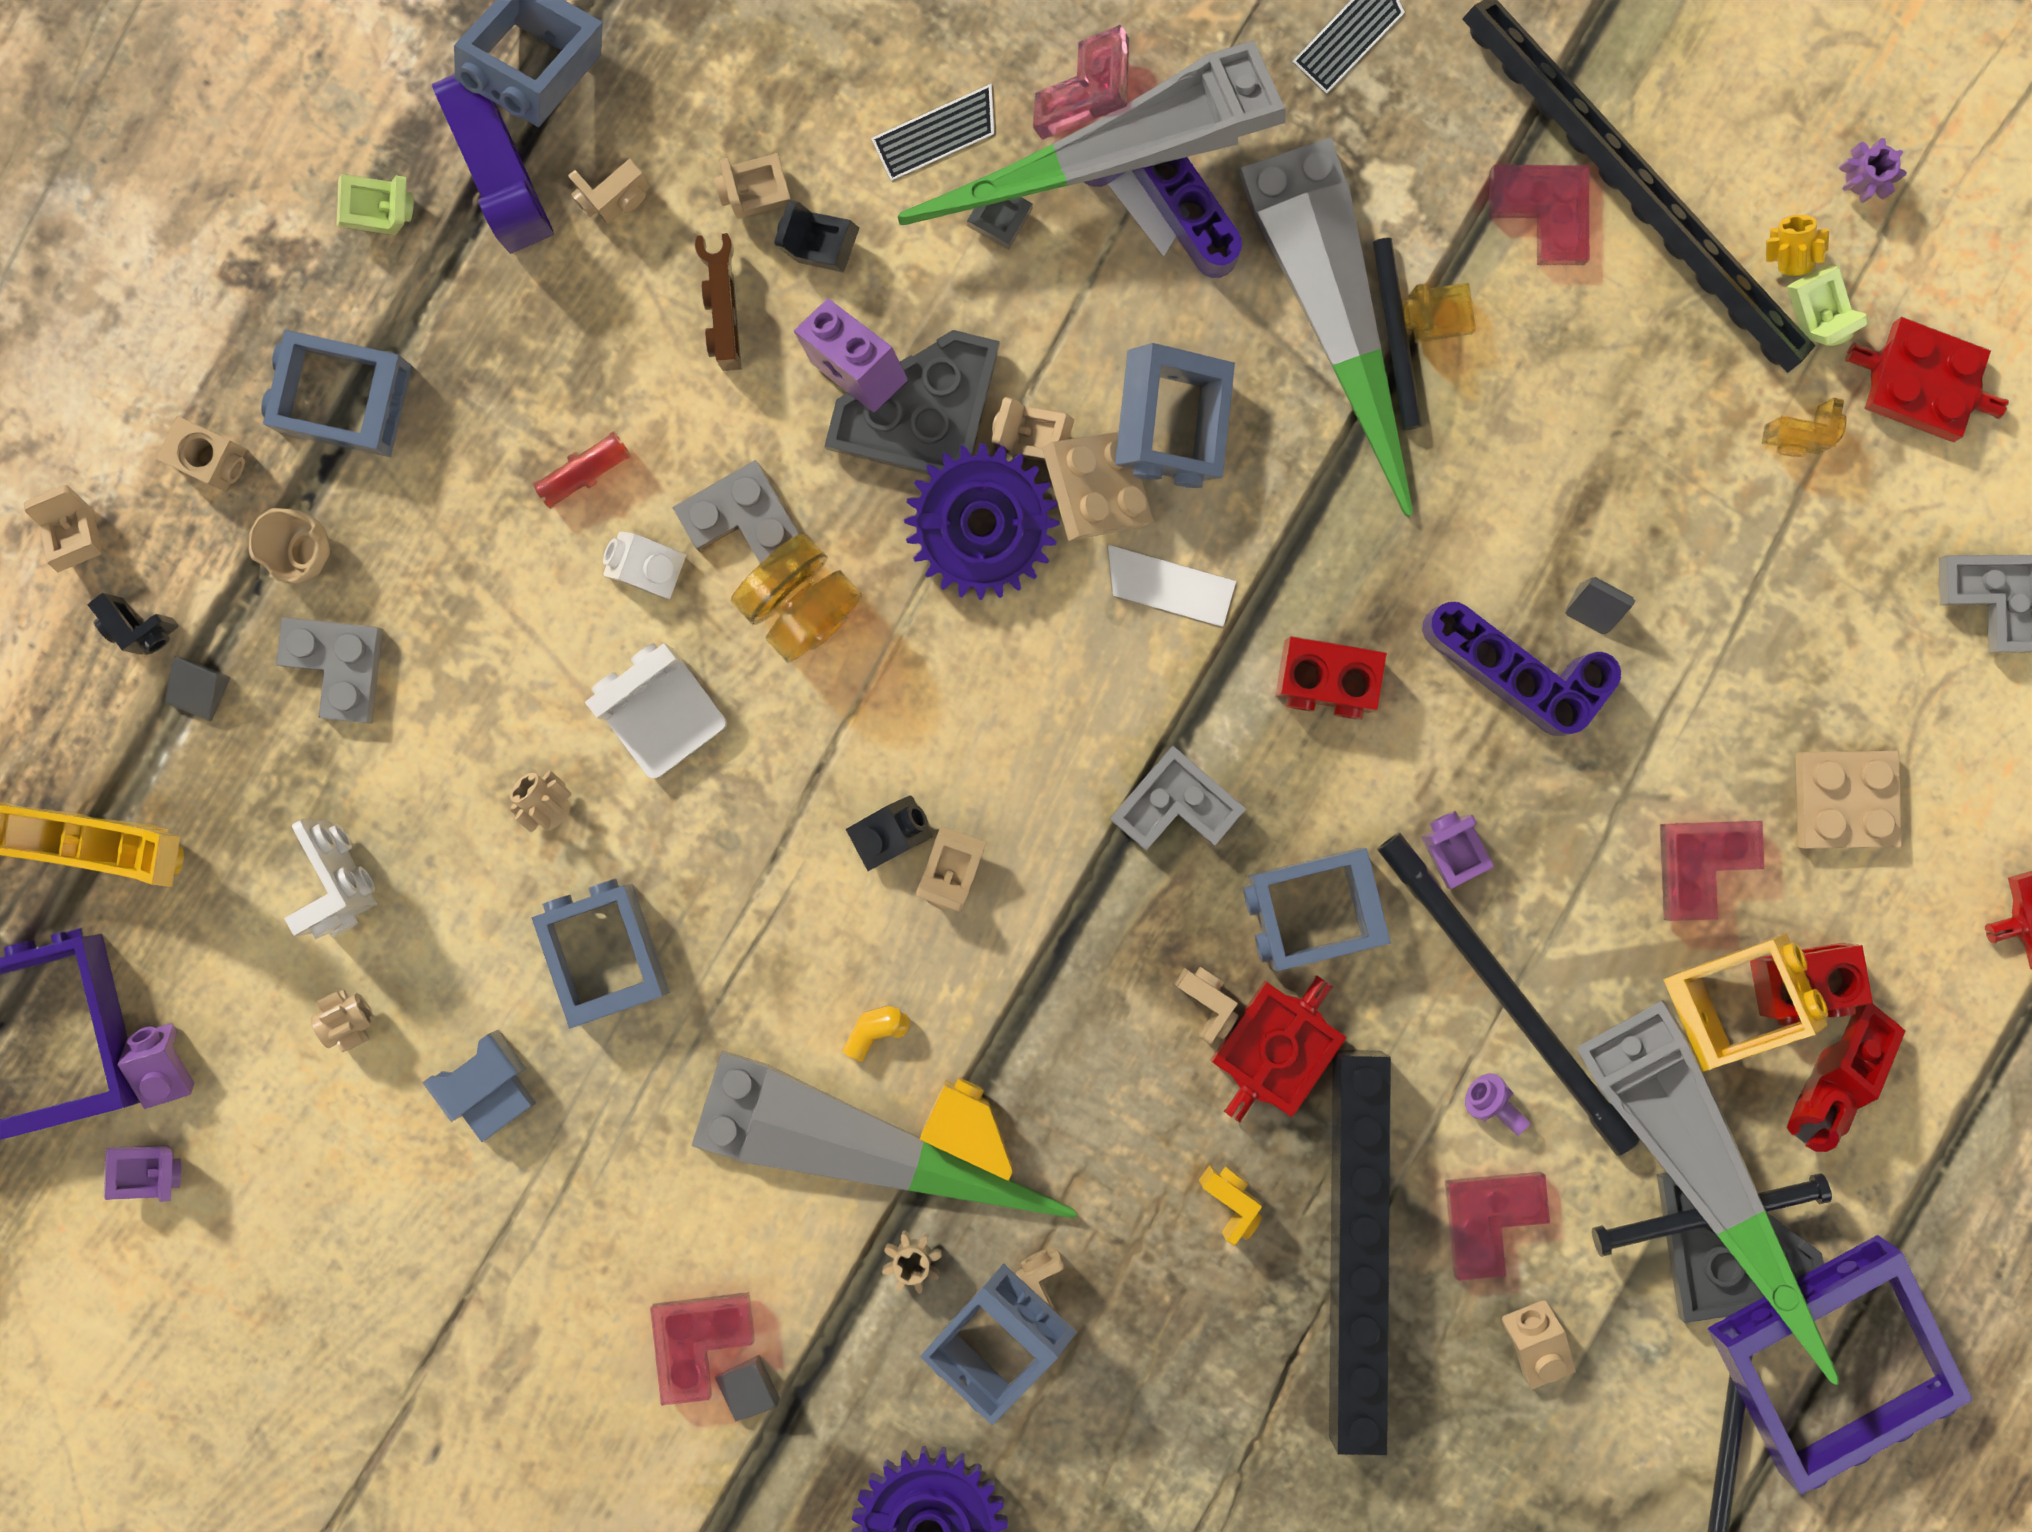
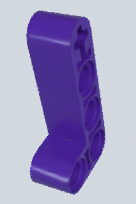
(495, 165)
(1191, 233)
(1512, 660)

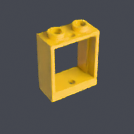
(1702, 1020)

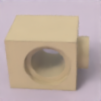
(184, 448)

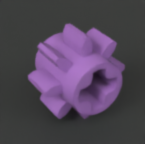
(1872, 170)

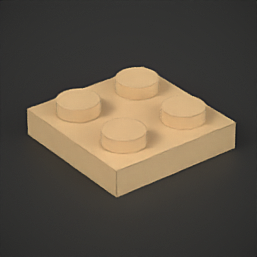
(1092, 490)
(1848, 799)

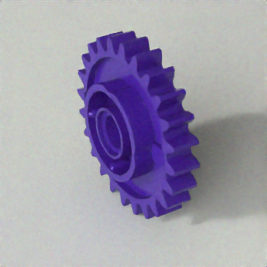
(990, 557)
(929, 1491)

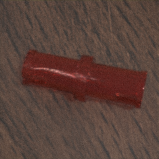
(582, 470)

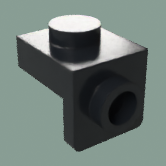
(815, 237)
(121, 625)
(889, 832)

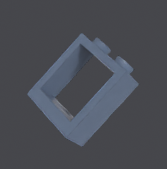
(552, 21)
(383, 404)
(1139, 406)
(1364, 897)
(641, 941)
(1024, 1318)

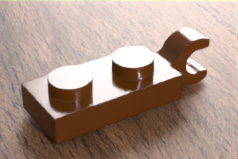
(720, 297)

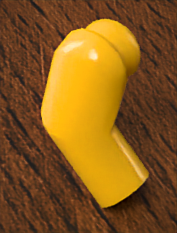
(875, 1025)

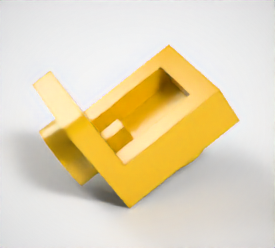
(1231, 1191)

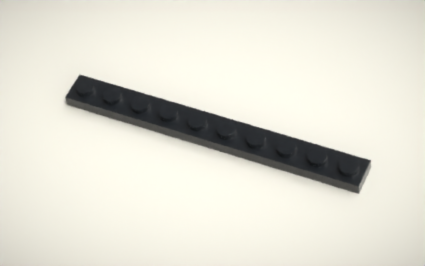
(1647, 192)

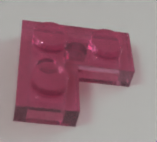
(1093, 93)
(1552, 195)
(1694, 854)
(1479, 1212)
(685, 1334)

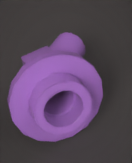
(1493, 1100)

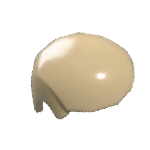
(289, 545)

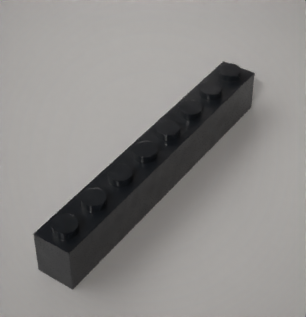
(1359, 1252)

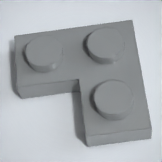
(737, 502)
(2000, 583)
(347, 657)
(1175, 789)

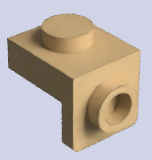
(752, 185)
(616, 194)
(1028, 429)
(66, 527)
(950, 869)
(1205, 989)
(1039, 1267)
(1539, 1344)

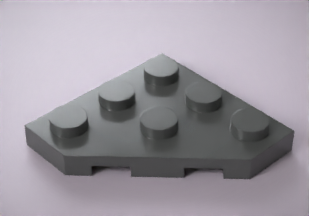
(926, 415)
(1704, 1271)

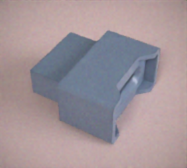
(483, 1088)

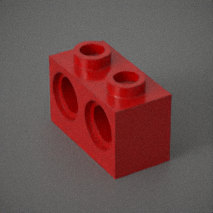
(1331, 664)
(1821, 962)

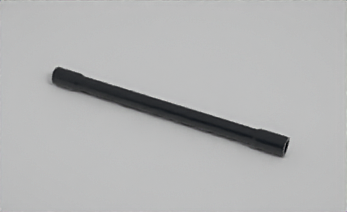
(1601, 1113)

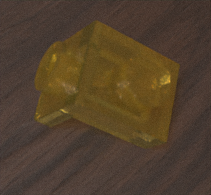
(1439, 312)
(1798, 436)

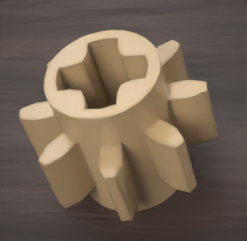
(540, 801)
(343, 1020)
(918, 1273)

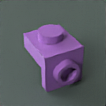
(1456, 849)
(154, 1066)
(141, 1173)

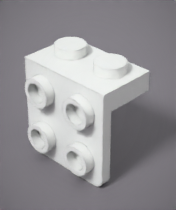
(657, 709)
(346, 884)

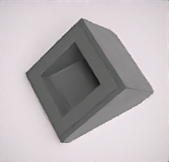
(1598, 605)
(195, 688)
(748, 1389)

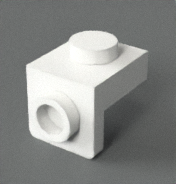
(643, 563)

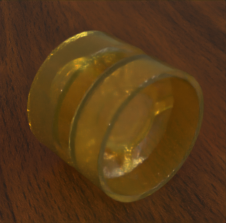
(787, 586)

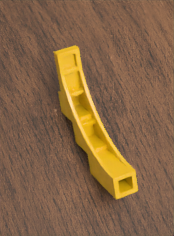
(91, 843)

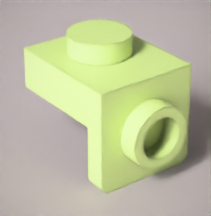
(373, 204)
(1824, 307)

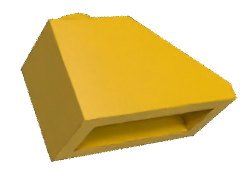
(967, 1128)

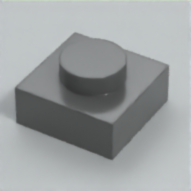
(1001, 220)

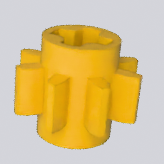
(1797, 245)

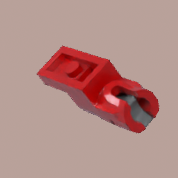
(1846, 1078)

